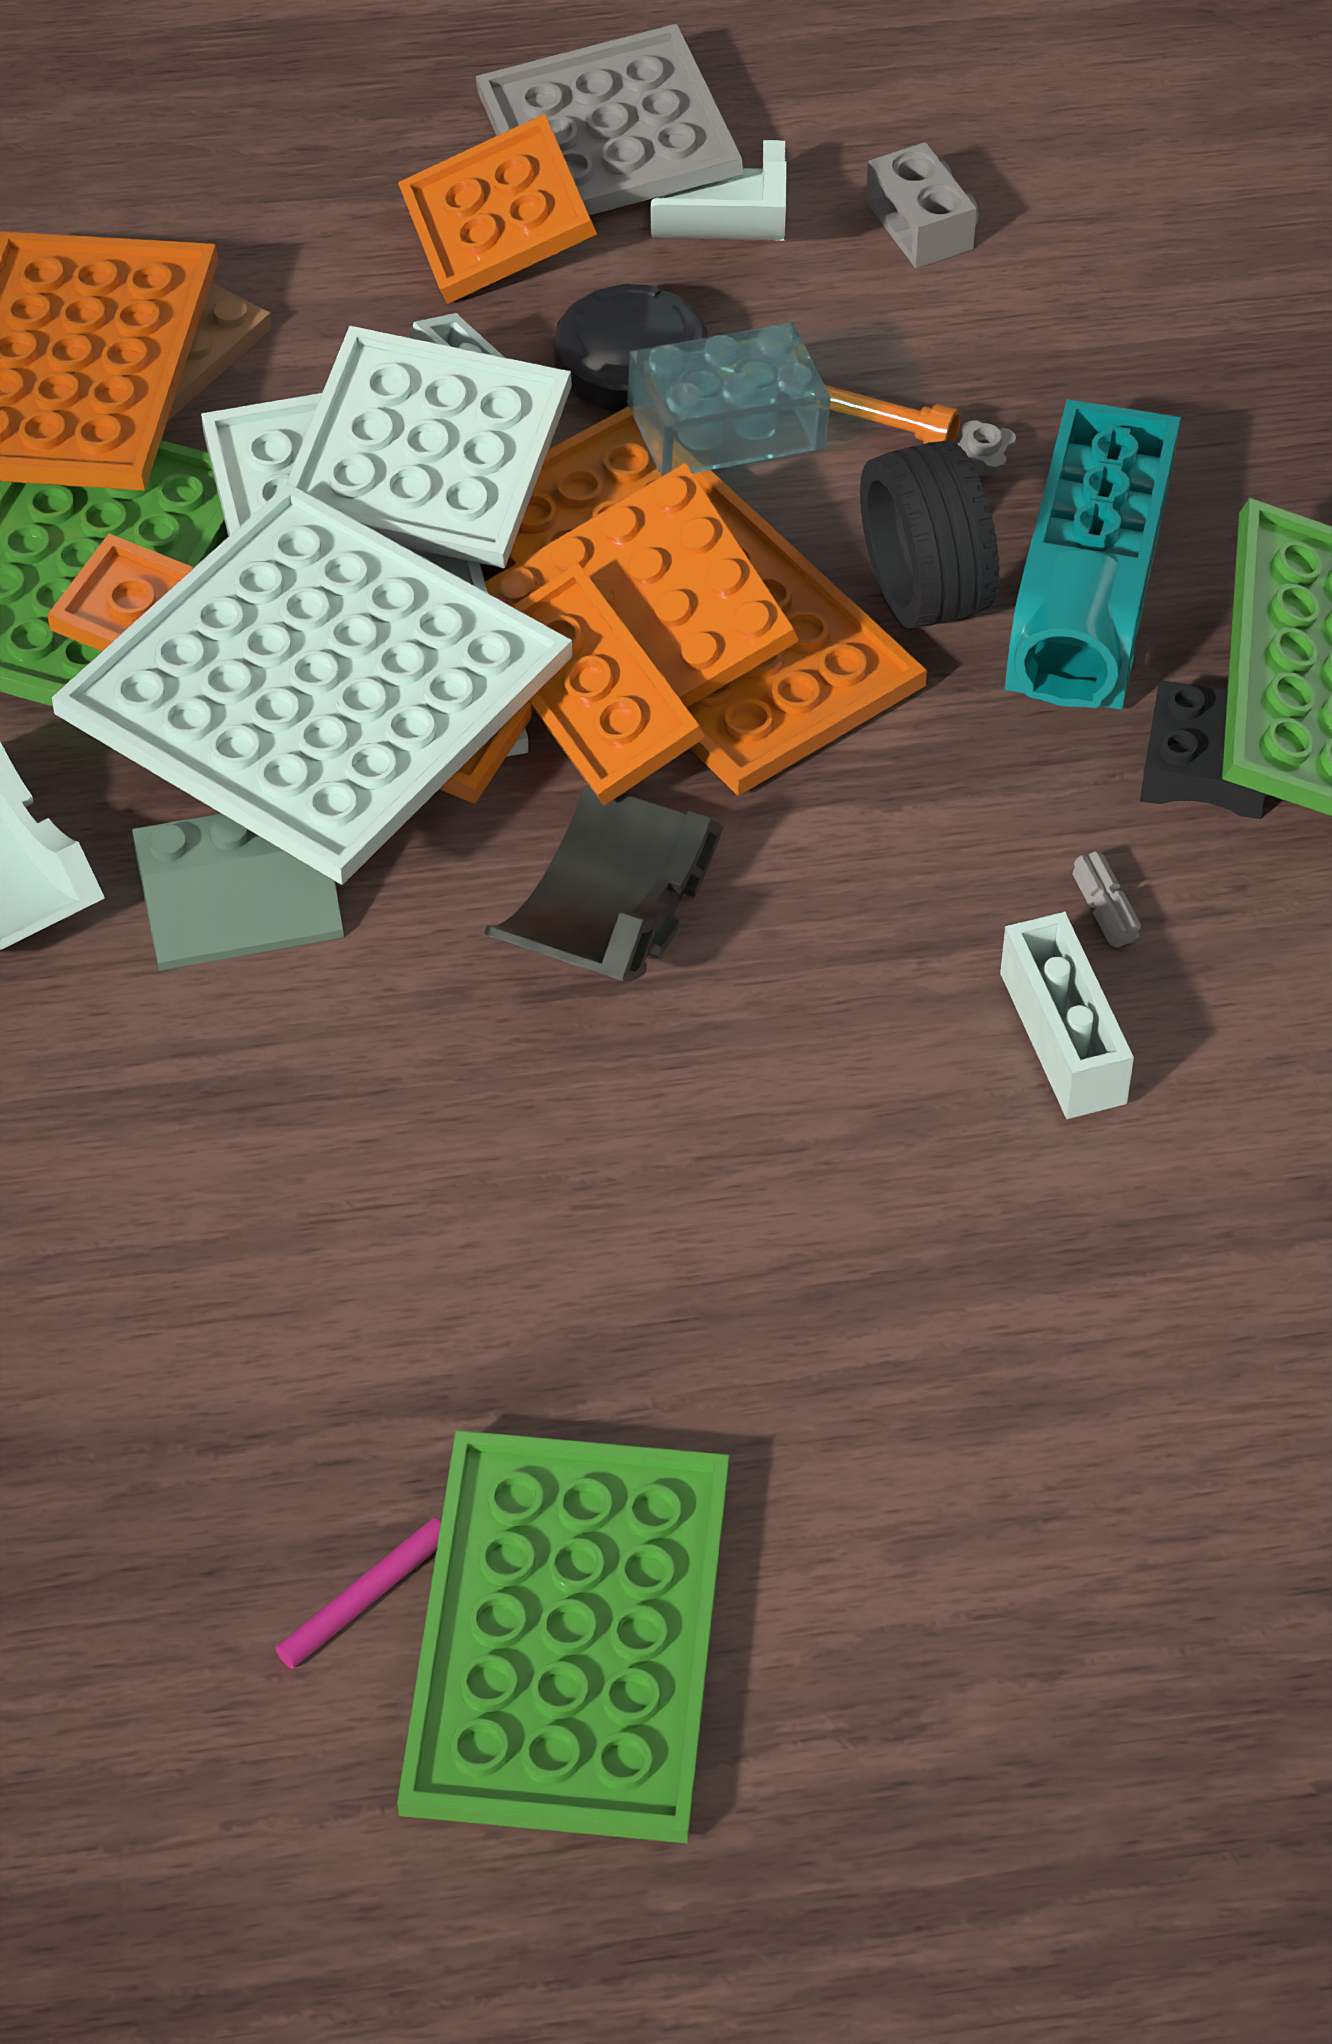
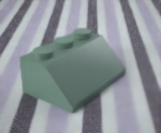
(228, 893)

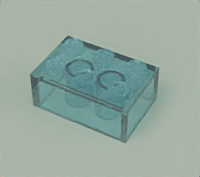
(728, 399)

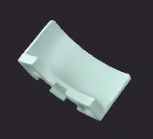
(729, 209)
(40, 867)

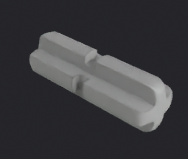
(1112, 906)

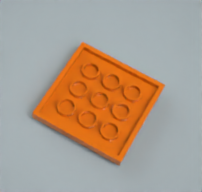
(672, 583)

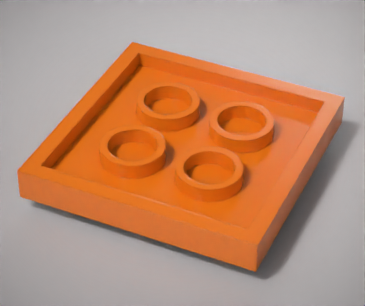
(496, 208)

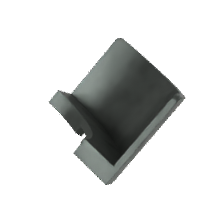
(614, 885)

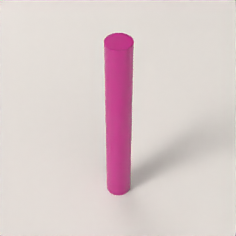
(359, 1595)

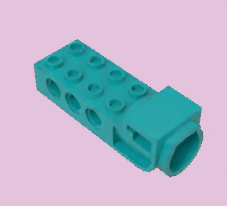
(1091, 556)

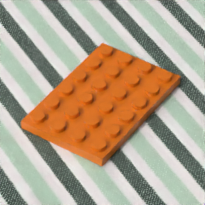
(93, 353)

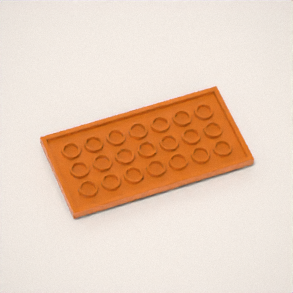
(791, 703)

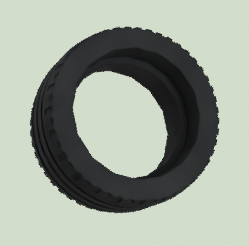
(929, 533)

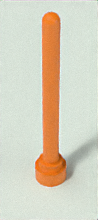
(929, 424)

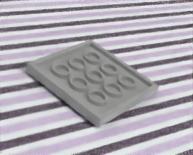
(624, 115)

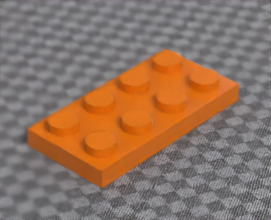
(609, 699)

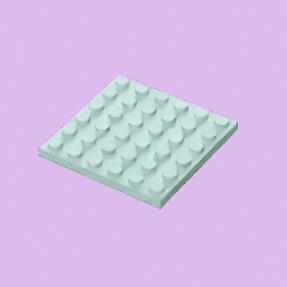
(313, 681)

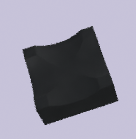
(1188, 751)

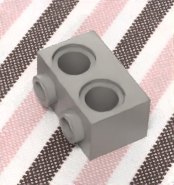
(921, 204)

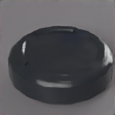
(610, 322)

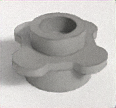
(986, 446)

